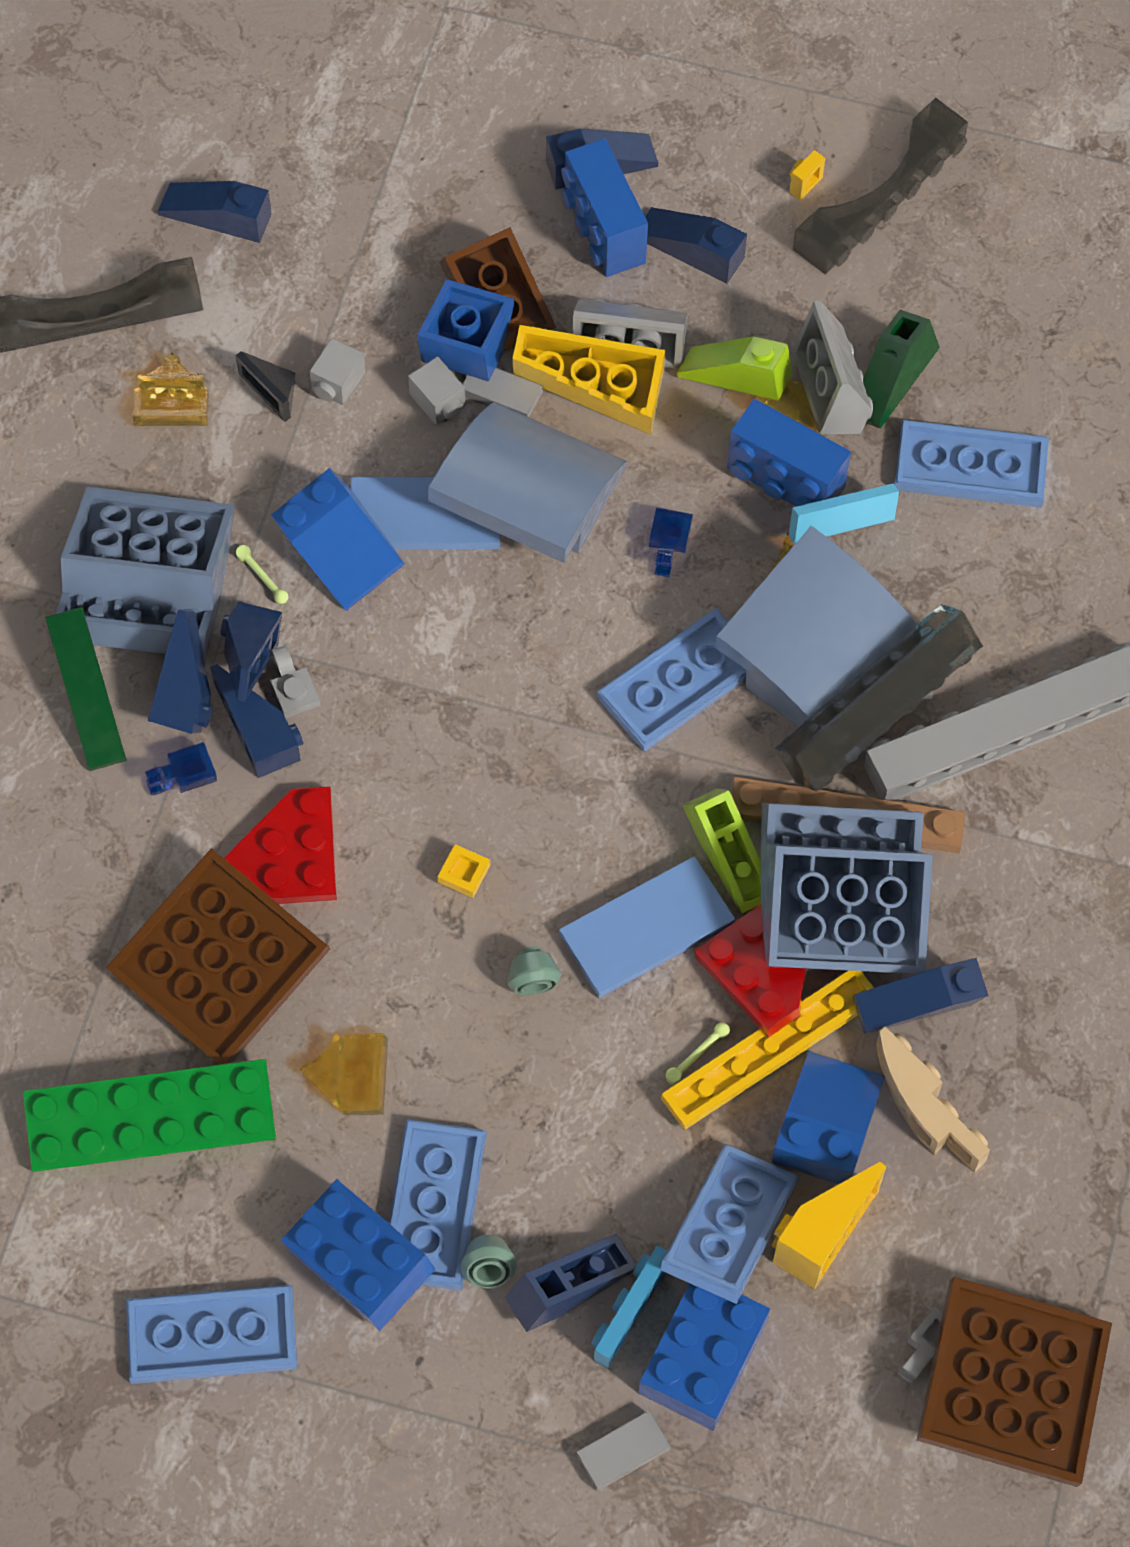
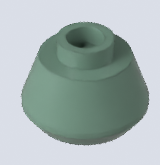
(533, 972)
(488, 1262)

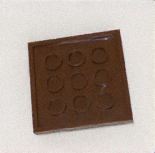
(218, 958)
(1014, 1382)

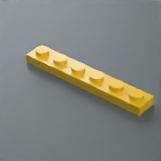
(760, 1055)

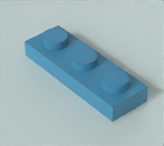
(629, 1307)

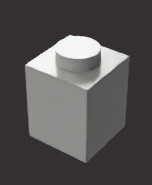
(337, 372)
(437, 391)

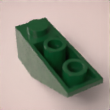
(897, 363)

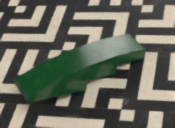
(85, 689)

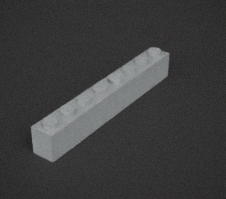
(1000, 725)

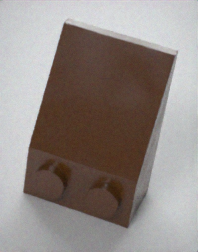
(500, 268)

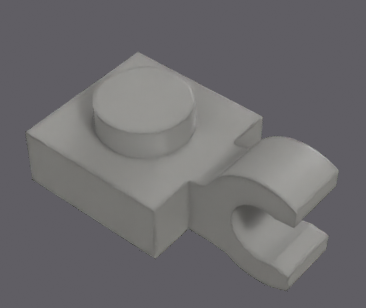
(293, 688)
(924, 1341)

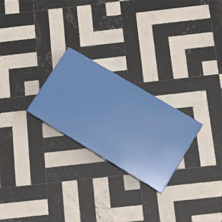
(971, 463)
(413, 522)
(672, 683)
(646, 927)
(438, 1194)
(729, 1223)
(211, 1334)

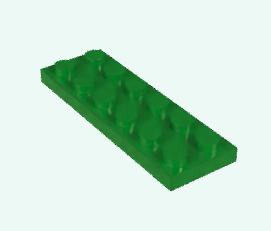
(149, 1115)

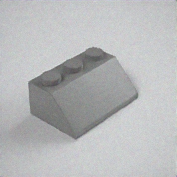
(634, 325)
(831, 374)

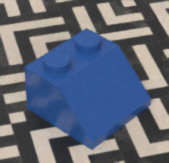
(466, 329)

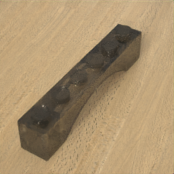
(835, 230)
(156, 294)

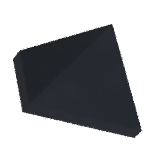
(269, 381)

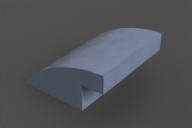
(526, 481)
(140, 561)
(812, 628)
(844, 888)

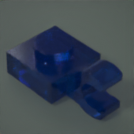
(669, 534)
(186, 768)

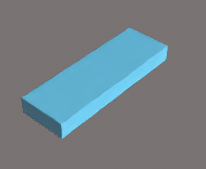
(845, 512)

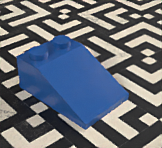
(338, 538)
(827, 1118)

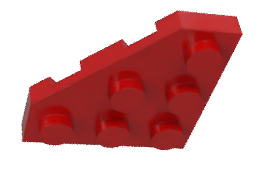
(292, 849)
(739, 966)

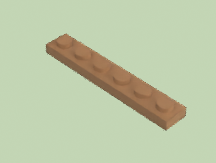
(940, 830)

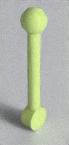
(243, 554)
(674, 1074)

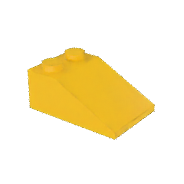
(822, 1225)

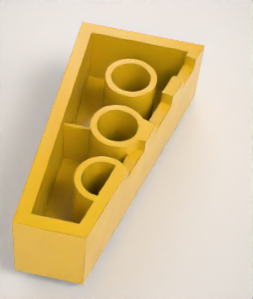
(593, 372)

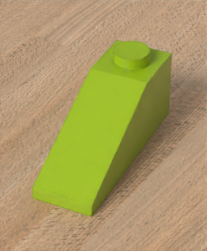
(740, 365)
(727, 846)

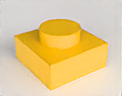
(806, 174)
(464, 871)

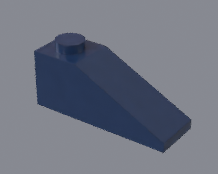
(631, 150)
(219, 206)
(697, 241)
(249, 640)
(183, 684)
(260, 727)
(921, 996)
(569, 1281)

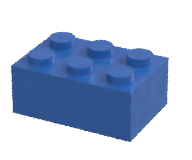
(604, 208)
(786, 457)
(358, 1254)
(703, 1354)

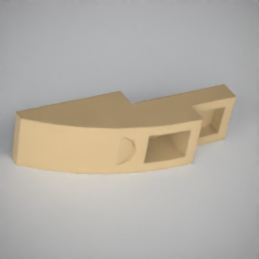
(915, 1092)

